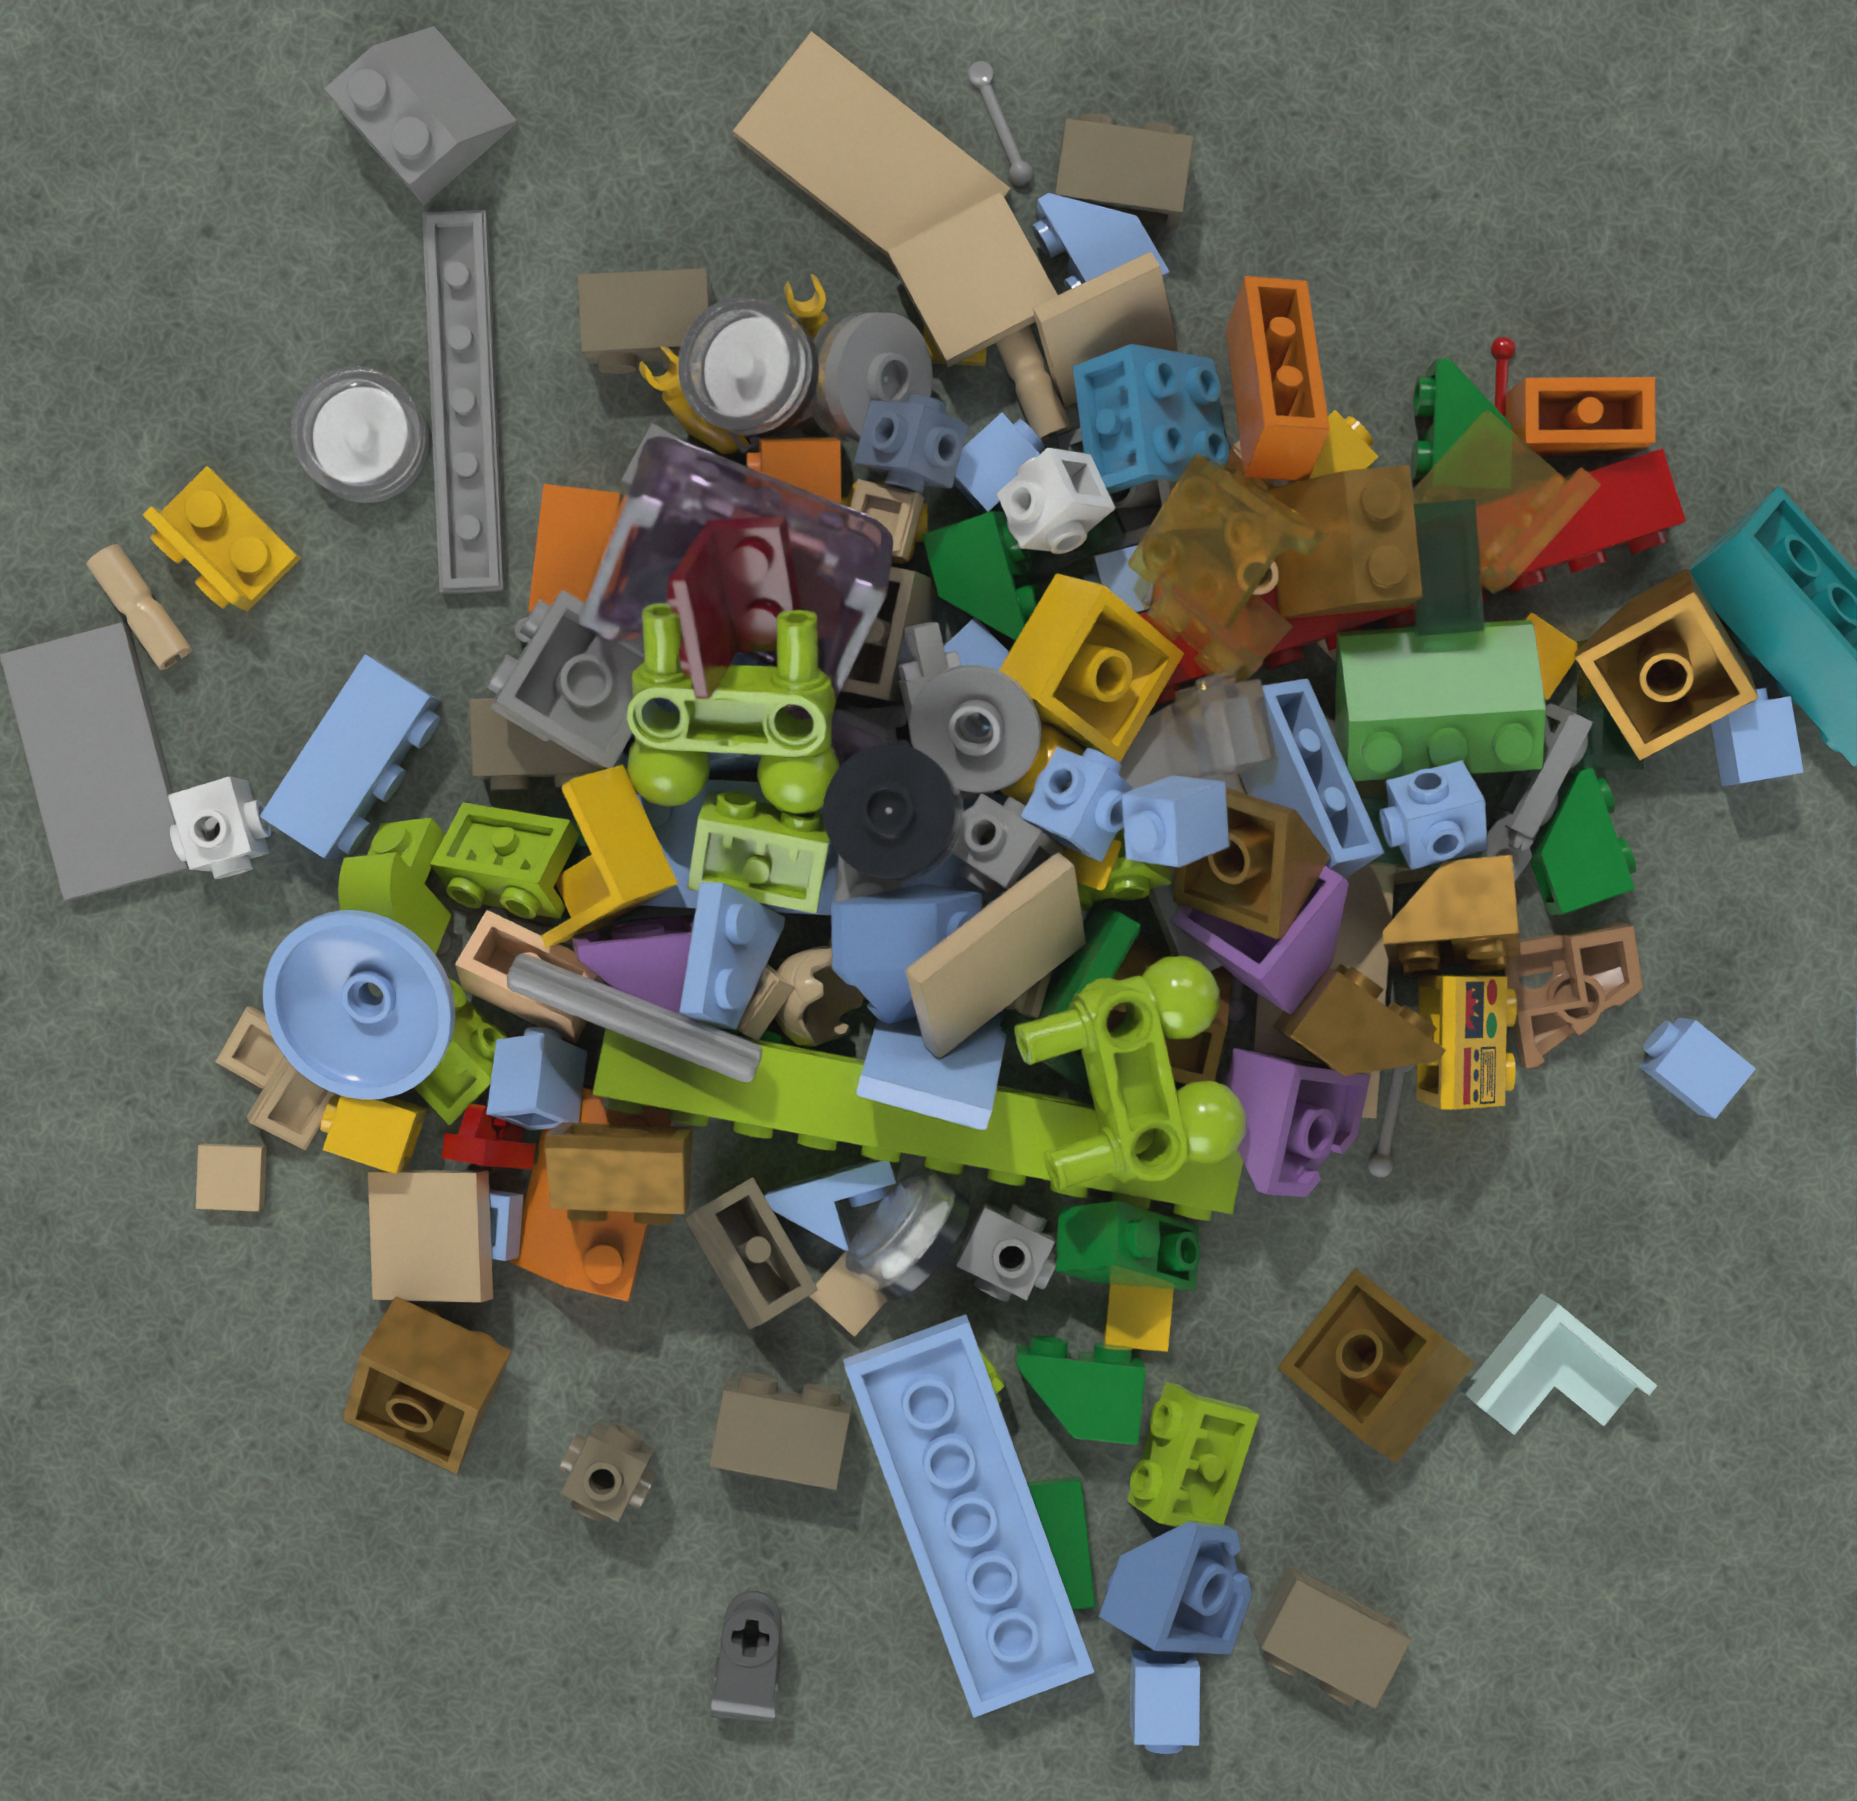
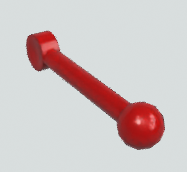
(1502, 350)

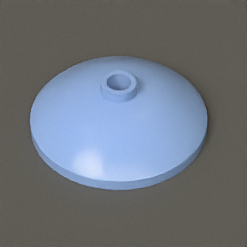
(334, 1025)

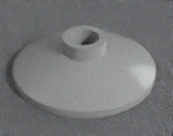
(974, 756)

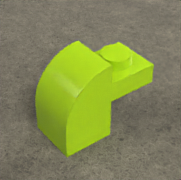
(394, 877)

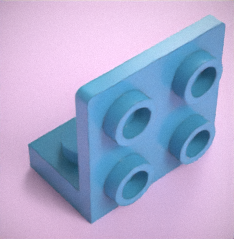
(1148, 414)

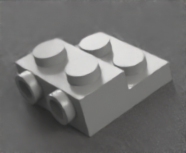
(569, 683)

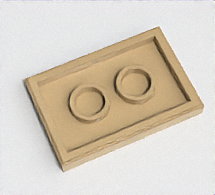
(997, 955)

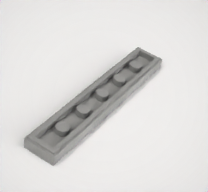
(463, 402)

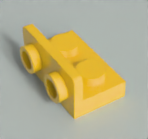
(222, 540)

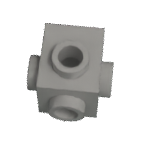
(1000, 845)
(990, 1234)

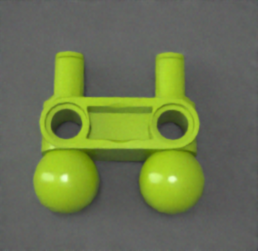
(742, 717)
(1134, 1076)

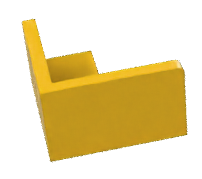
(625, 858)

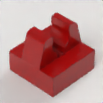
(486, 1143)

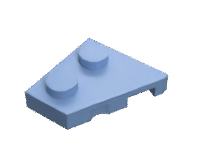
(726, 954)

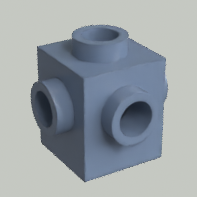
(911, 443)

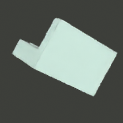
(1549, 1351)

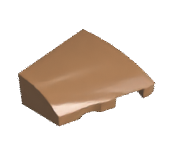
(1588, 976)

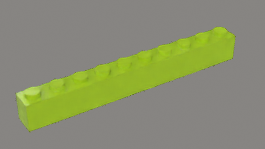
(818, 1099)

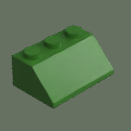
(1439, 700)

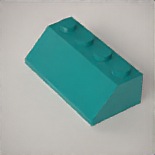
(1790, 609)

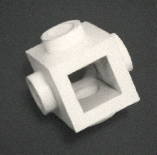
(1055, 501)
(219, 827)

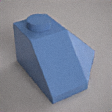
(887, 933)
(1181, 1591)

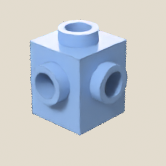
(1089, 807)
(1435, 815)

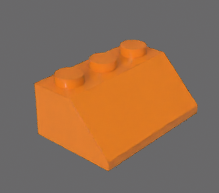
(579, 1254)

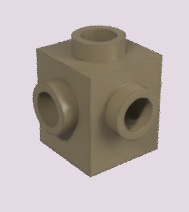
(620, 1452)

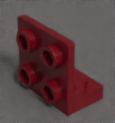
(731, 594)

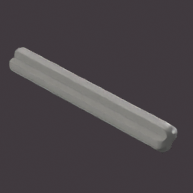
(634, 1017)

